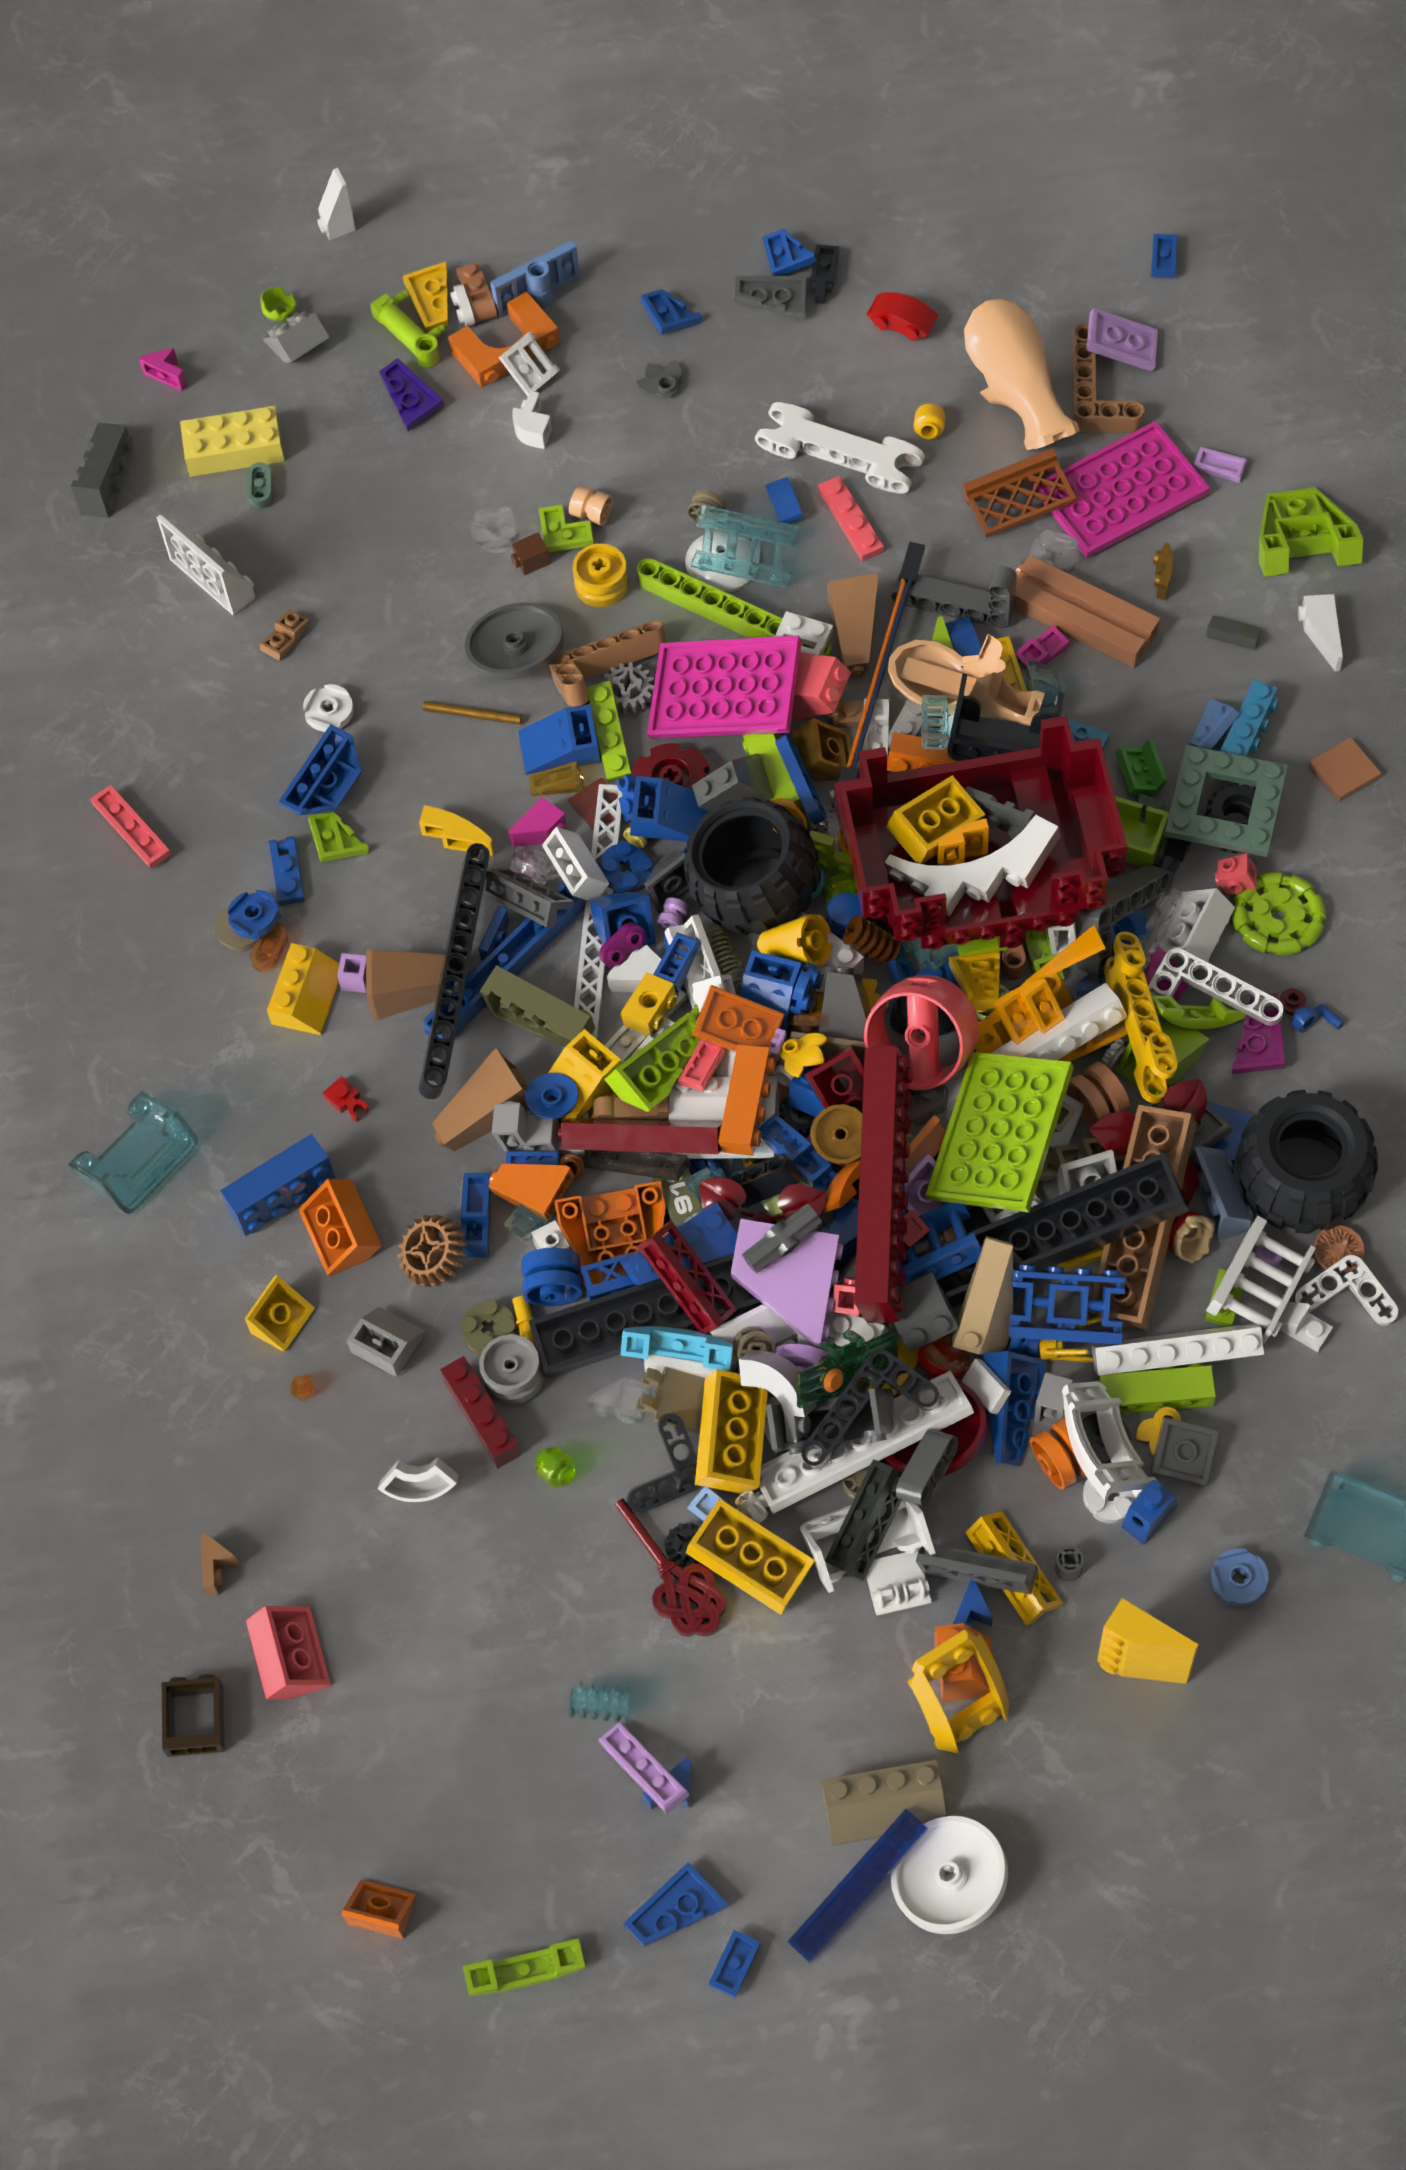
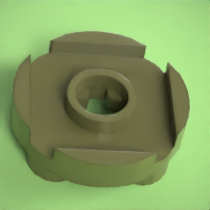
(482, 1314)

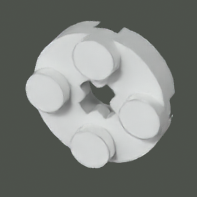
(329, 695)
(1106, 1510)

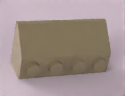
(869, 1802)

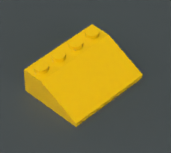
(1144, 1647)

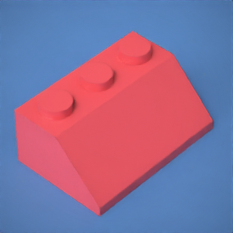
(287, 1651)

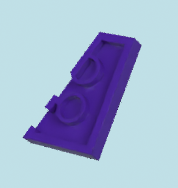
(409, 394)

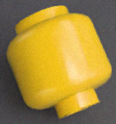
(929, 421)

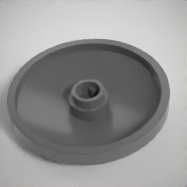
(514, 641)

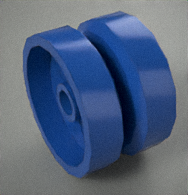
(551, 1276)

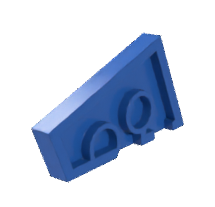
(675, 1906)

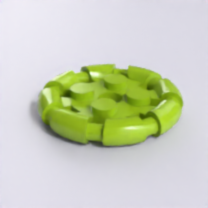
(1279, 900)

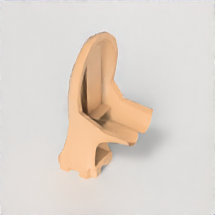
(1016, 369)
(936, 669)

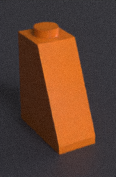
(532, 1186)

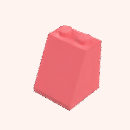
(818, 685)

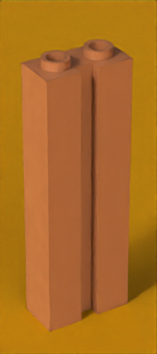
(1084, 611)

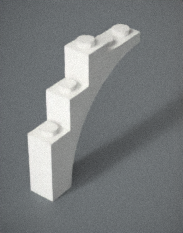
(980, 878)

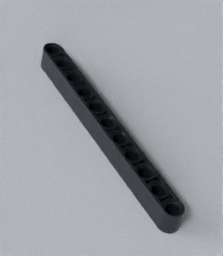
(452, 979)

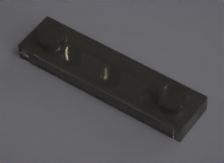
(648, 1164)

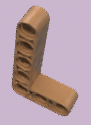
(1095, 415)
(595, 658)

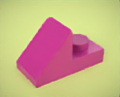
(163, 367)

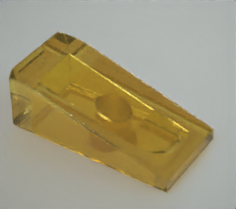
(557, 780)

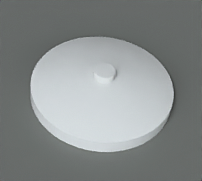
(951, 1876)

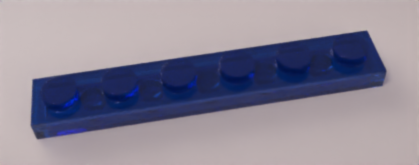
(857, 1886)

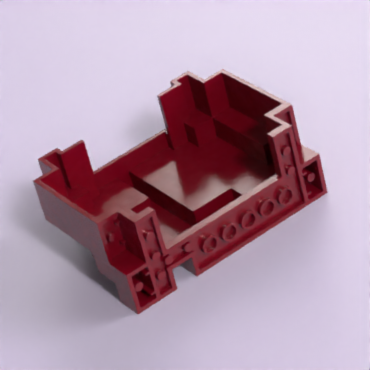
(1058, 781)

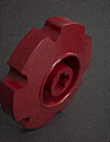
(673, 765)

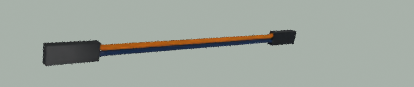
(907, 577)

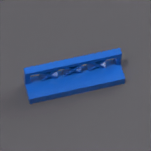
(608, 1286)

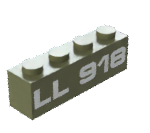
(678, 1199)

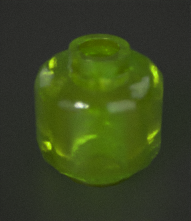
(839, 884)
(555, 1467)

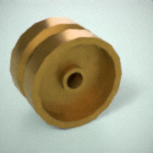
(824, 1129)

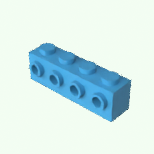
(1252, 720)

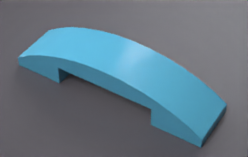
(677, 1343)

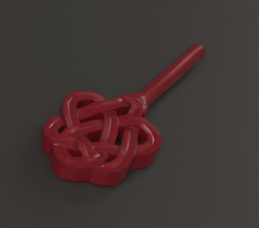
(693, 1617)

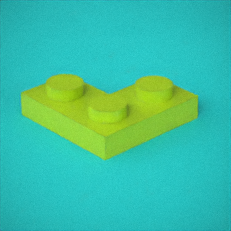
(563, 536)
(828, 857)

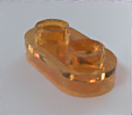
(269, 949)

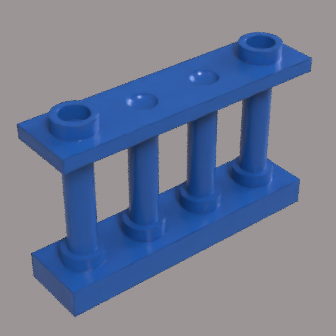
(947, 1258)

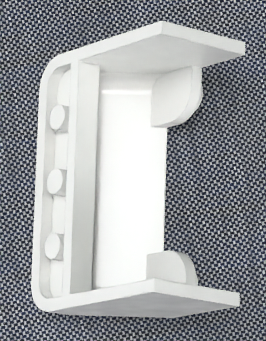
(906, 1532)

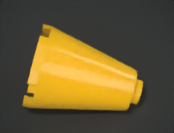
(798, 940)

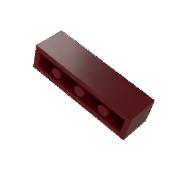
(480, 1412)

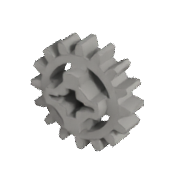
(637, 692)

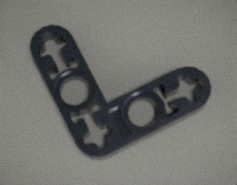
(680, 1468)

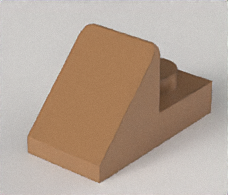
(213, 1559)

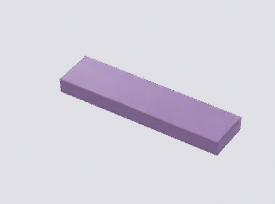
(643, 1767)

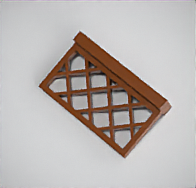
(1011, 479)

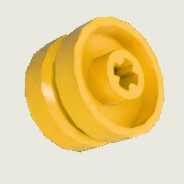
(600, 575)

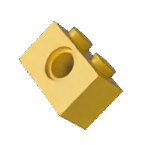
(648, 992)

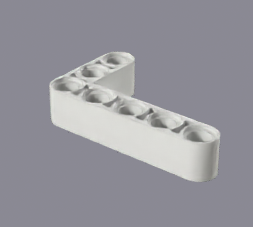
(1209, 984)

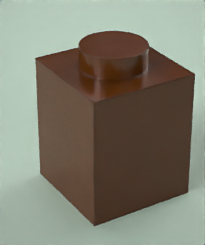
(530, 554)

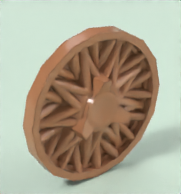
(1335, 1245)

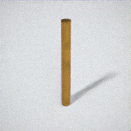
(472, 712)

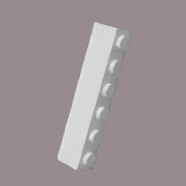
(1178, 1349)

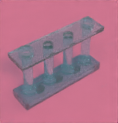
(746, 526)

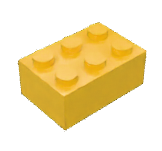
(931, 817)

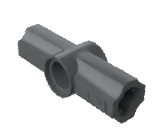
(782, 1238)

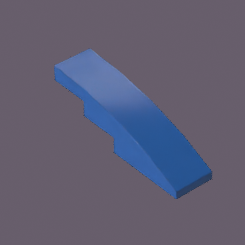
(785, 1140)

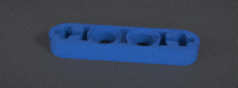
(801, 779)

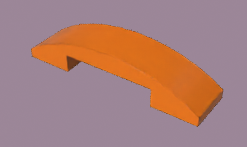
(841, 1187)

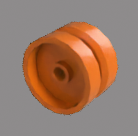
(1056, 1455)

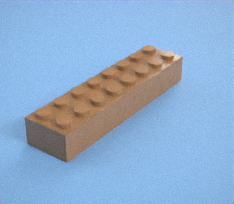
(1143, 1253)

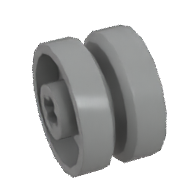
(511, 1369)

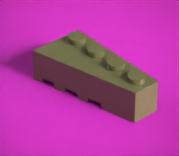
(533, 1008)

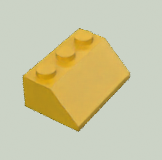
(304, 990)

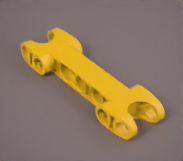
(1149, 1044)

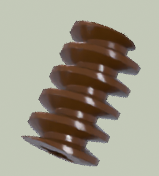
(871, 940)

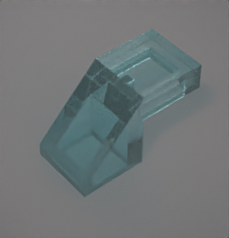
(524, 1222)

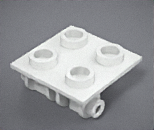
(897, 1583)

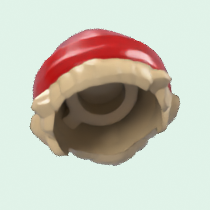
(1191, 1236)

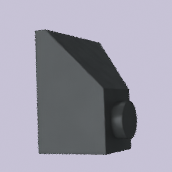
(667, 879)

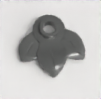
(661, 381)

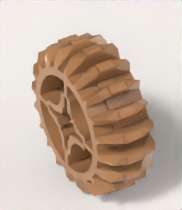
(437, 1256)

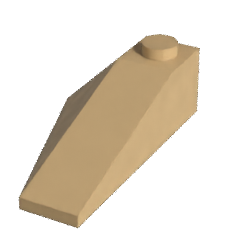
(988, 1301)

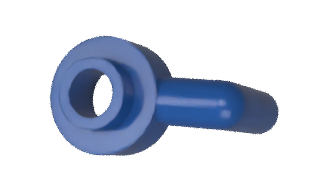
(1305, 1017)

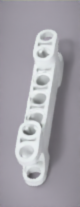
(875, 459)

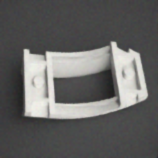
(1125, 1470)

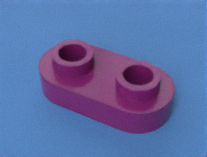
(621, 943)

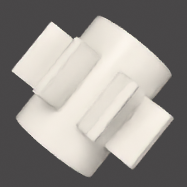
(752, 1505)

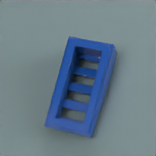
(683, 965)

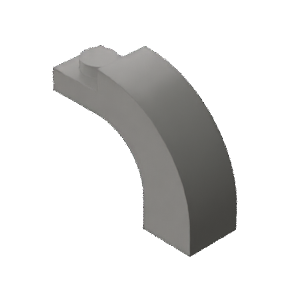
(778, 1377)

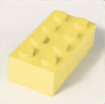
(232, 441)

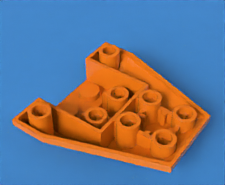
(611, 1223)

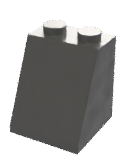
(733, 782)
(844, 1005)

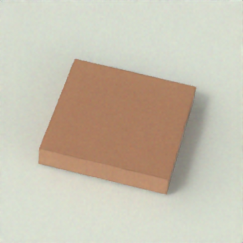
(1344, 769)

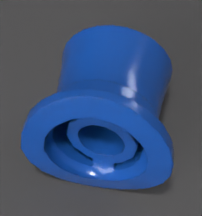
(841, 911)

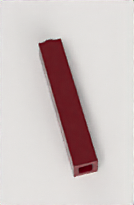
(640, 1135)

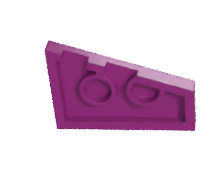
(1260, 1044)

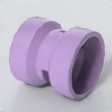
(673, 913)

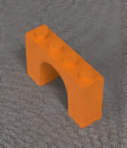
(483, 361)

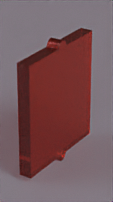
(586, 802)

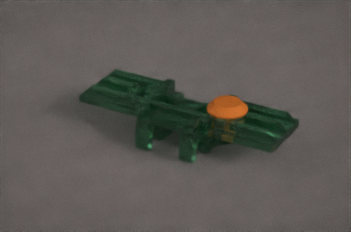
(839, 1367)

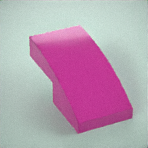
(1044, 648)

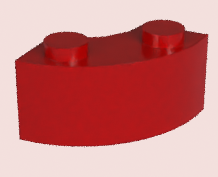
(902, 314)

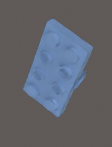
(537, 278)

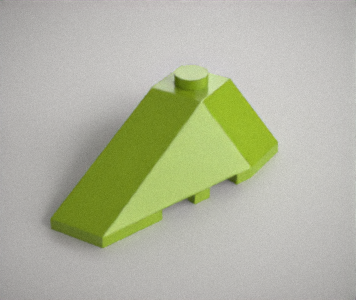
(653, 1070)

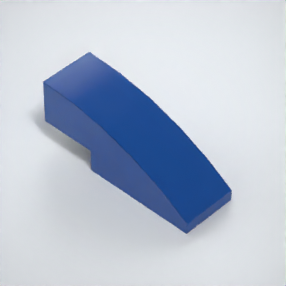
(963, 637)
(476, 1214)

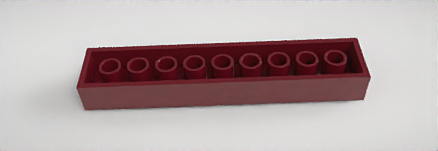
(883, 1185)

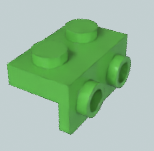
(1142, 769)

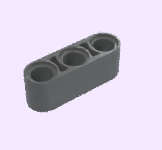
(926, 1467)

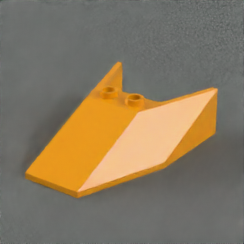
(992, 1030)

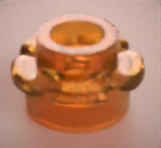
(302, 1387)

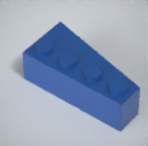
(705, 1231)

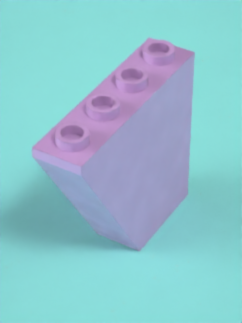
(793, 1285)

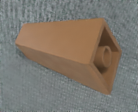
(852, 615)
(401, 980)
(472, 1108)

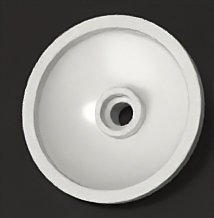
(720, 581)

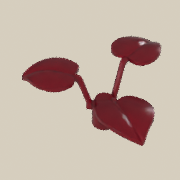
(1115, 1129)
(731, 1196)

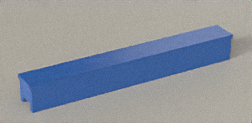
(511, 956)

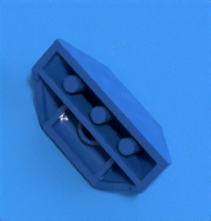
(324, 776)

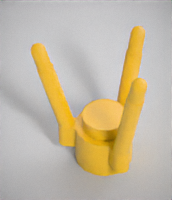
(1055, 1349)

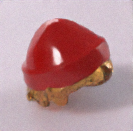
(942, 1357)

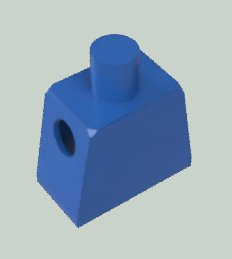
(1152, 1509)

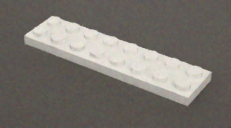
(791, 1479)

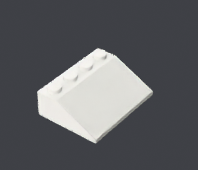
(206, 566)
(709, 1106)

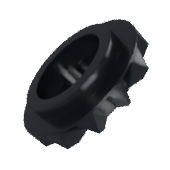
(673, 1543)

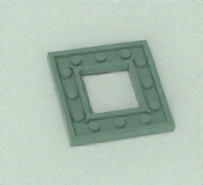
(1250, 838)

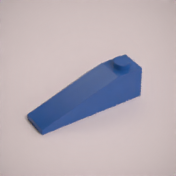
(1009, 1427)

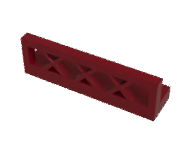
(684, 1281)

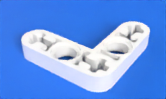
(1354, 1282)

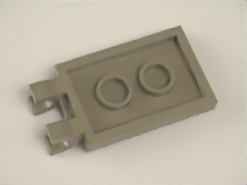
(675, 1394)

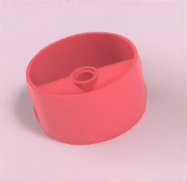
(923, 998)

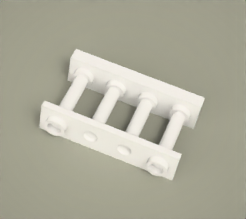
(1234, 1278)

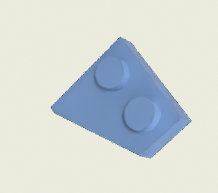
(1213, 724)

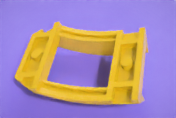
(973, 1717)

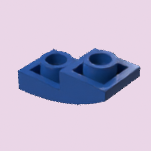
(784, 500)

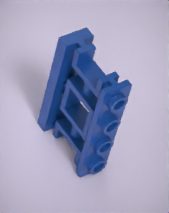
(1065, 1326)

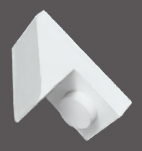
(1304, 1326)

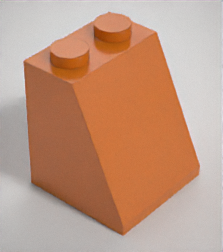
(964, 1679)

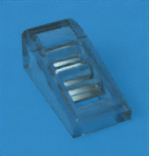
(934, 737)

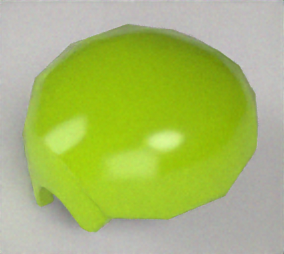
(277, 304)

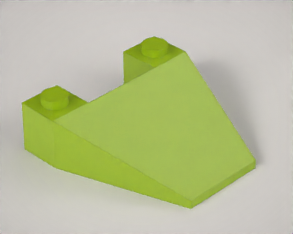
(1305, 525)

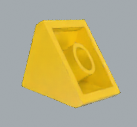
(278, 1314)

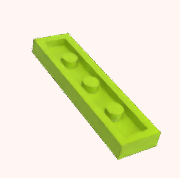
(609, 731)

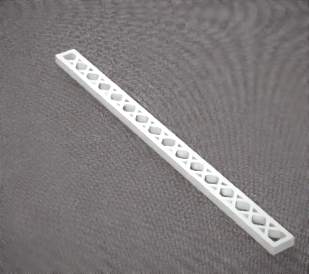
(588, 924)

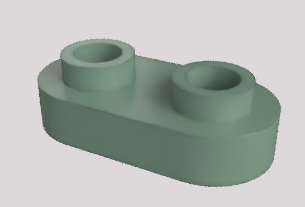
(259, 487)

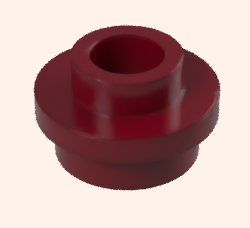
(1288, 1006)

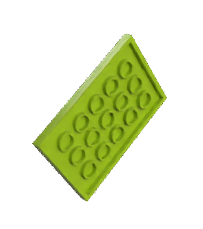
(1000, 1131)

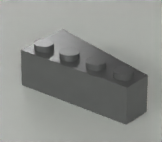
(102, 470)

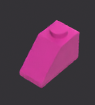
(537, 824)

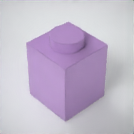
(352, 973)

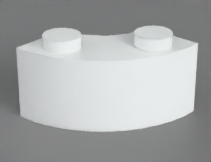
(418, 1482)

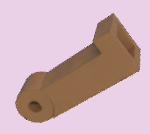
(614, 1108)

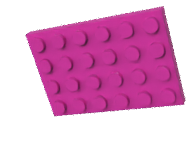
(1125, 489)
(724, 687)

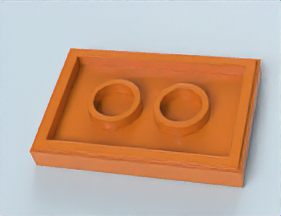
(735, 1020)

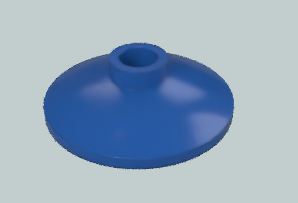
(551, 1087)

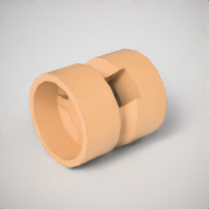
(589, 504)

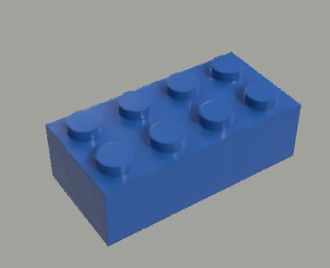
(277, 1185)

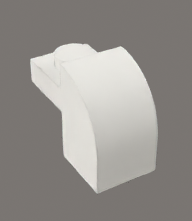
(529, 424)

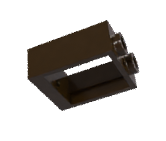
(192, 1744)

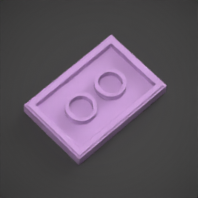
(1122, 339)

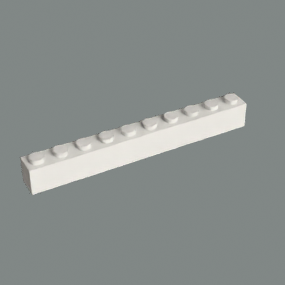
(1082, 1022)

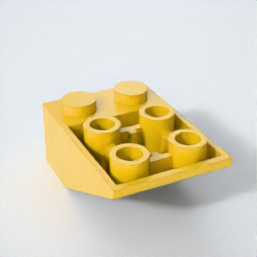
(587, 1065)

